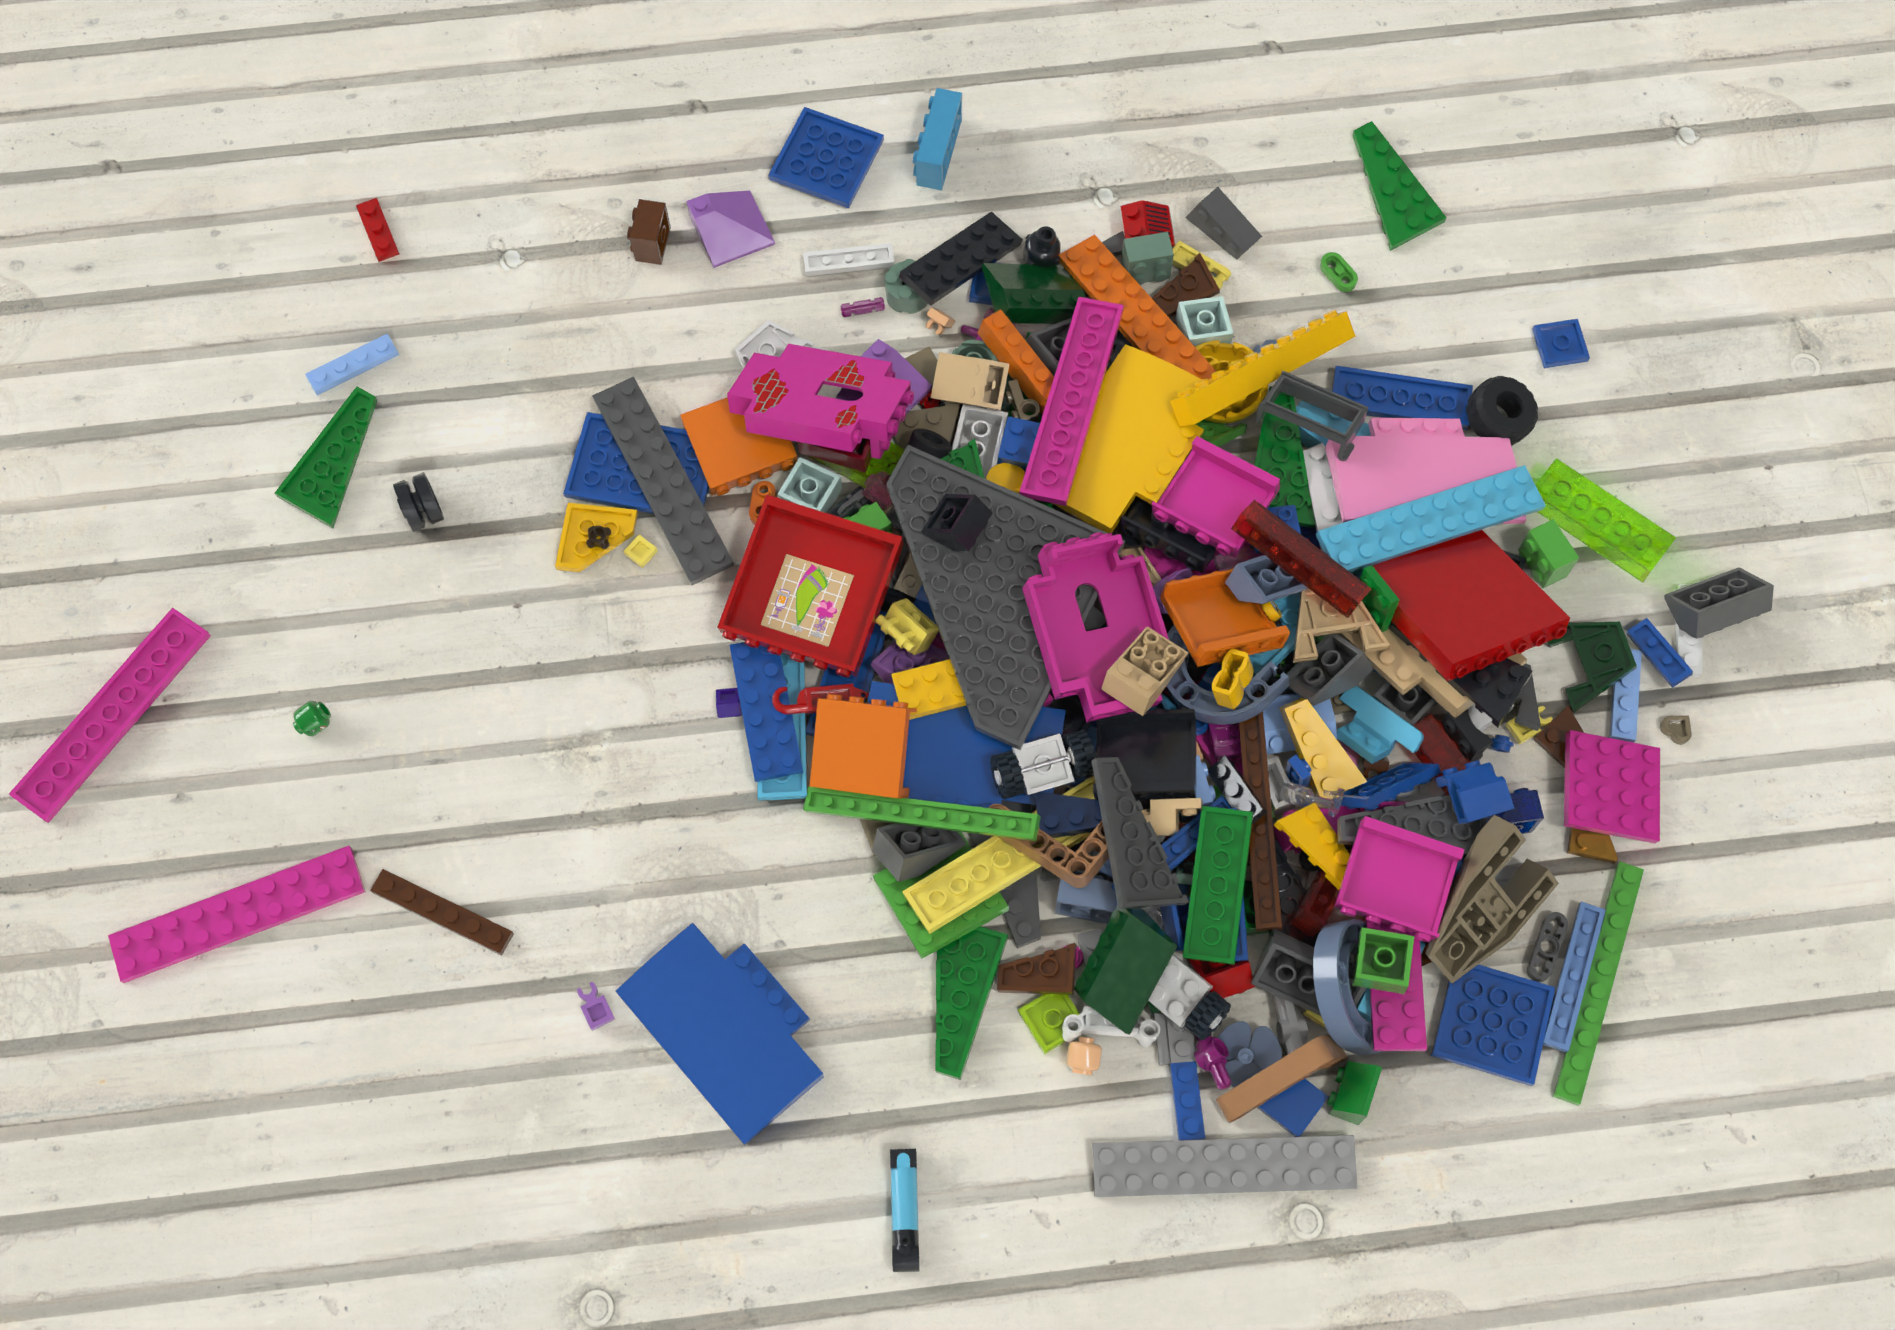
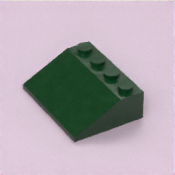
(1032, 292)
(1125, 967)

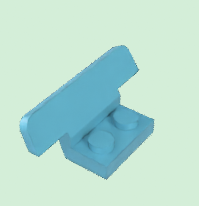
(1375, 727)

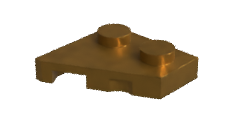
(1591, 845)

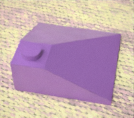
(729, 225)
(902, 368)
(897, 660)

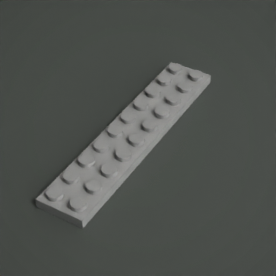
(1224, 1165)

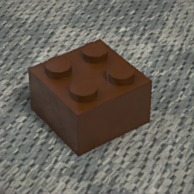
(649, 231)

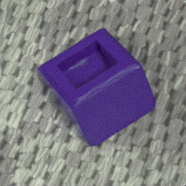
(728, 703)

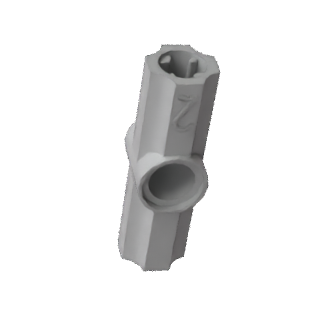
(1290, 1026)

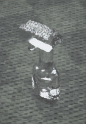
(1304, 796)

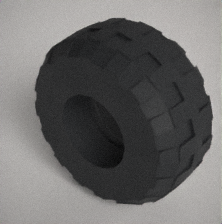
(1513, 399)

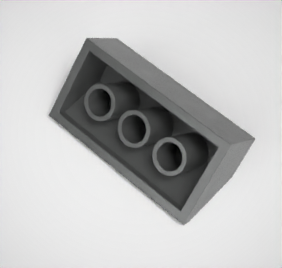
(1720, 602)
(1288, 972)

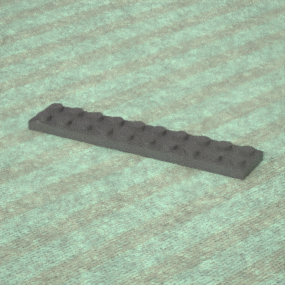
(663, 481)

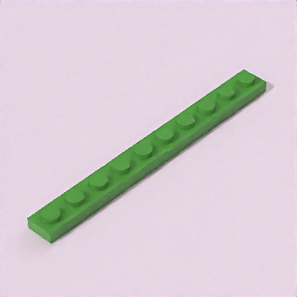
(923, 813)
(1599, 984)

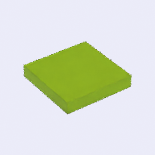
(1045, 1019)

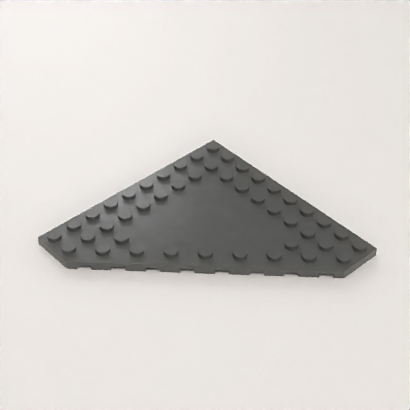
(980, 591)

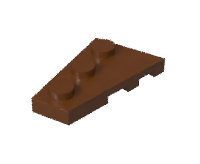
(1191, 284)
(1554, 734)
(1040, 974)

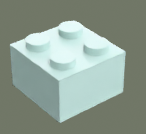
(1204, 320)
(811, 486)

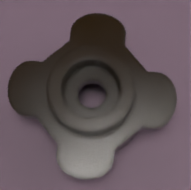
(594, 532)

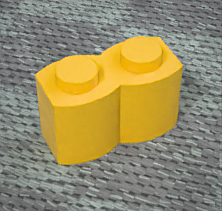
(1232, 679)

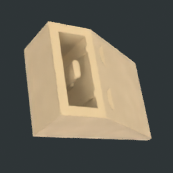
(970, 381)
(1143, 670)

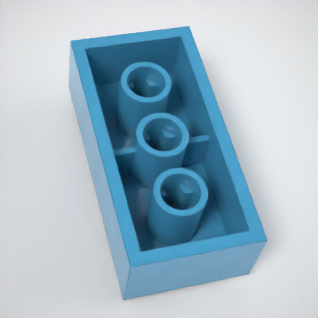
(938, 139)

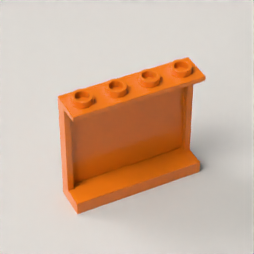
(729, 452)
(1216, 621)
(860, 746)

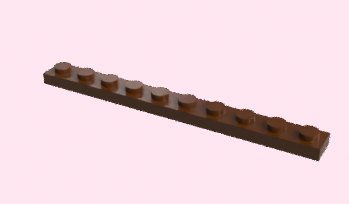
(1262, 833)

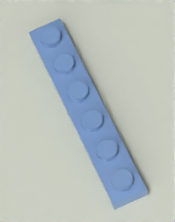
(1573, 976)

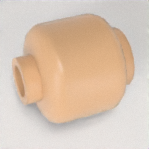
(1084, 1056)

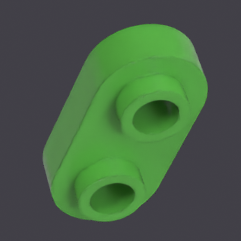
(1341, 272)

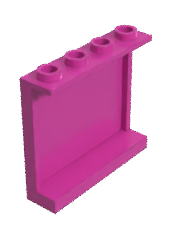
(1212, 494)
(1398, 879)

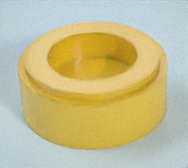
(1272, 610)

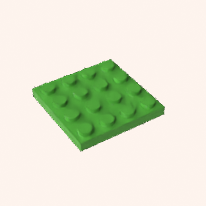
(923, 941)

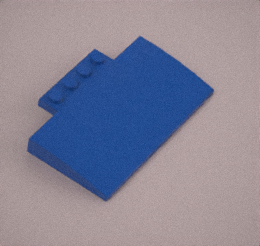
(952, 760)
(724, 1029)

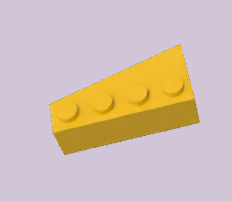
(1320, 749)

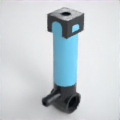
(904, 1210)

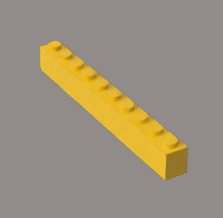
(1261, 368)

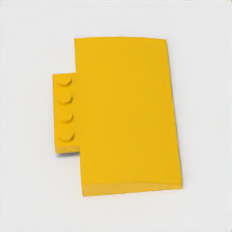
(1131, 440)

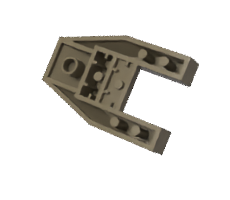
(1478, 911)

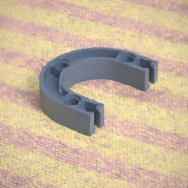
(1204, 701)
(1332, 987)

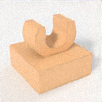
(941, 319)

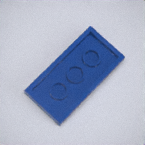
(1388, 784)

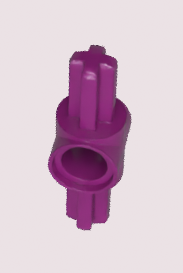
(1212, 1056)

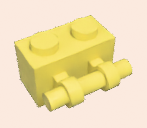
(908, 626)

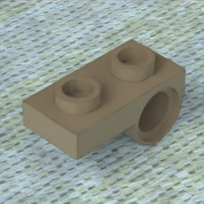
(1021, 406)
(908, 579)

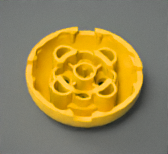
(1219, 357)

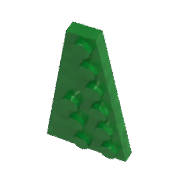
(1397, 193)
(1283, 457)
(325, 470)
(962, 989)

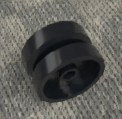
(415, 503)

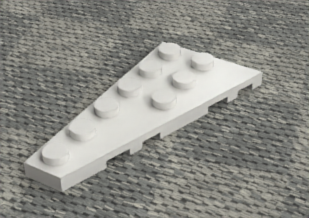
(1321, 488)

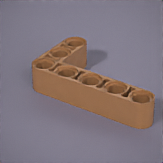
(1072, 860)
(1281, 1075)

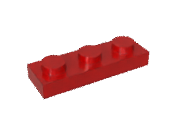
(377, 229)

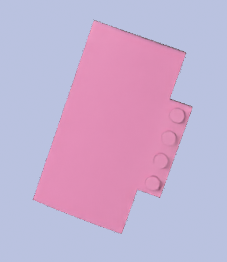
(1411, 461)

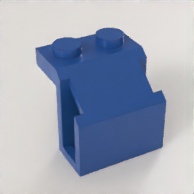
(1476, 791)

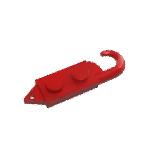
(808, 697)

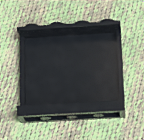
(1169, 541)
(1153, 750)

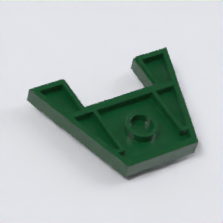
(1603, 656)

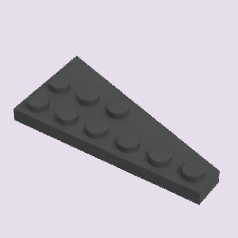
(1428, 817)
(1133, 847)
(1020, 896)

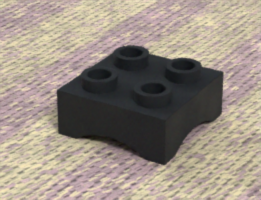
(1469, 738)

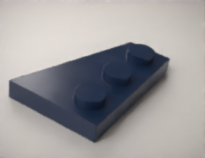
(1066, 814)

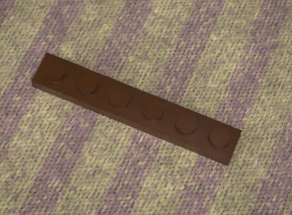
(442, 912)

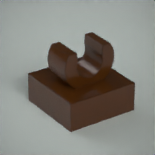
(1380, 765)

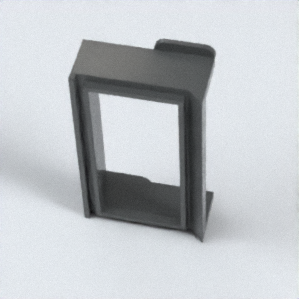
(1322, 399)

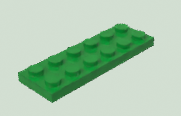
(1218, 885)

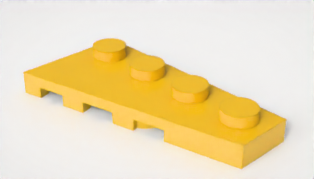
(1318, 840)

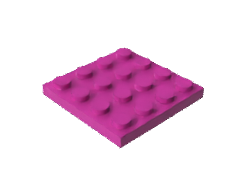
(1612, 787)

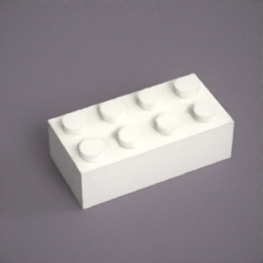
(986, 428)

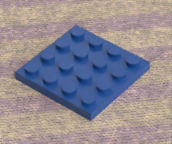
(826, 157)
(1494, 1023)

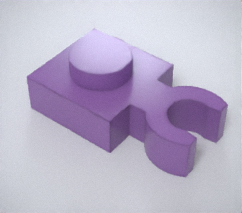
(596, 1009)

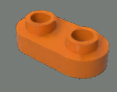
(758, 498)

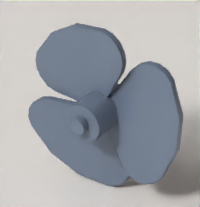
(1251, 1060)

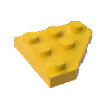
(573, 551)

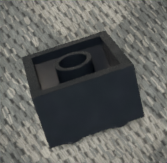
(957, 521)

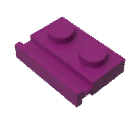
(1225, 740)

